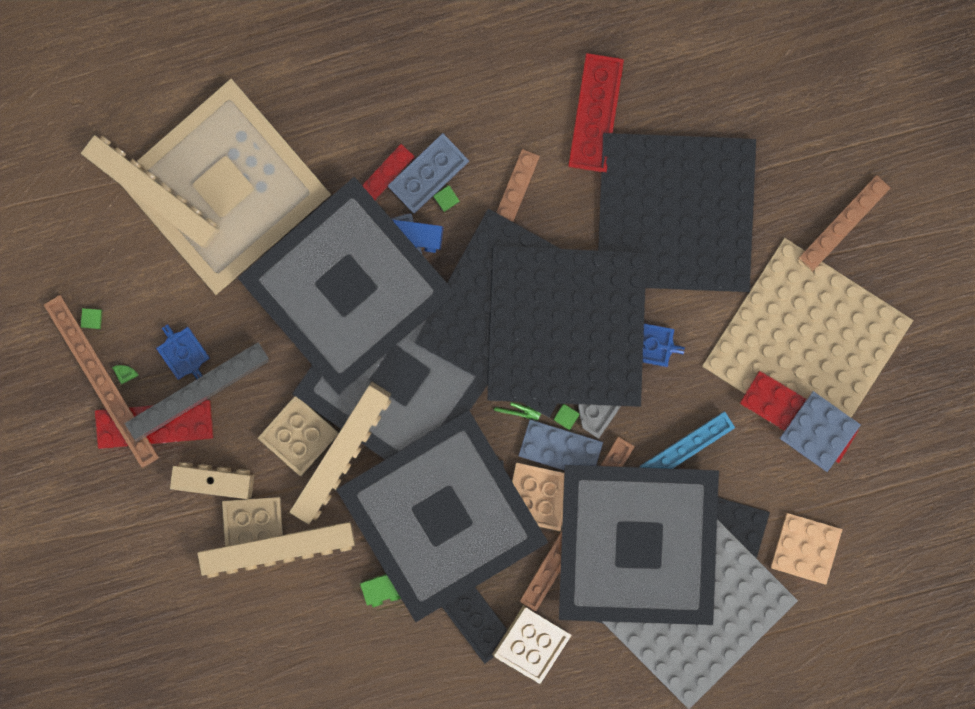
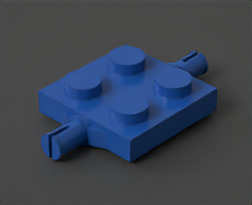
(659, 345)
(183, 353)

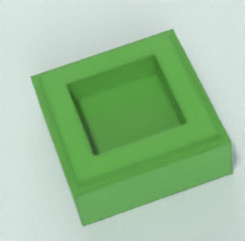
(446, 198)
(91, 318)
(566, 416)

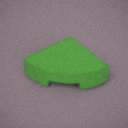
(125, 373)

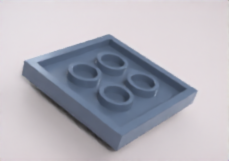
(820, 431)

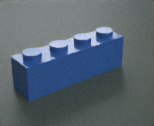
(422, 235)

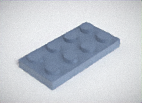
(428, 173)
(558, 447)

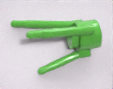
(528, 412)

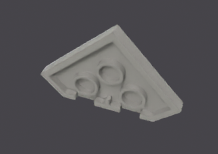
(596, 417)

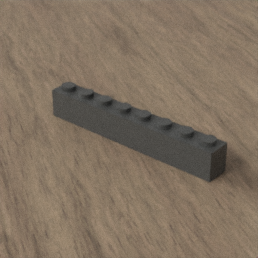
(197, 392)

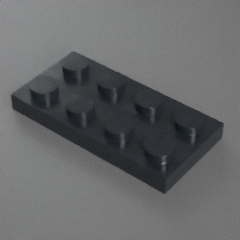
(476, 622)

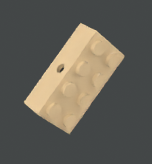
(199, 480)

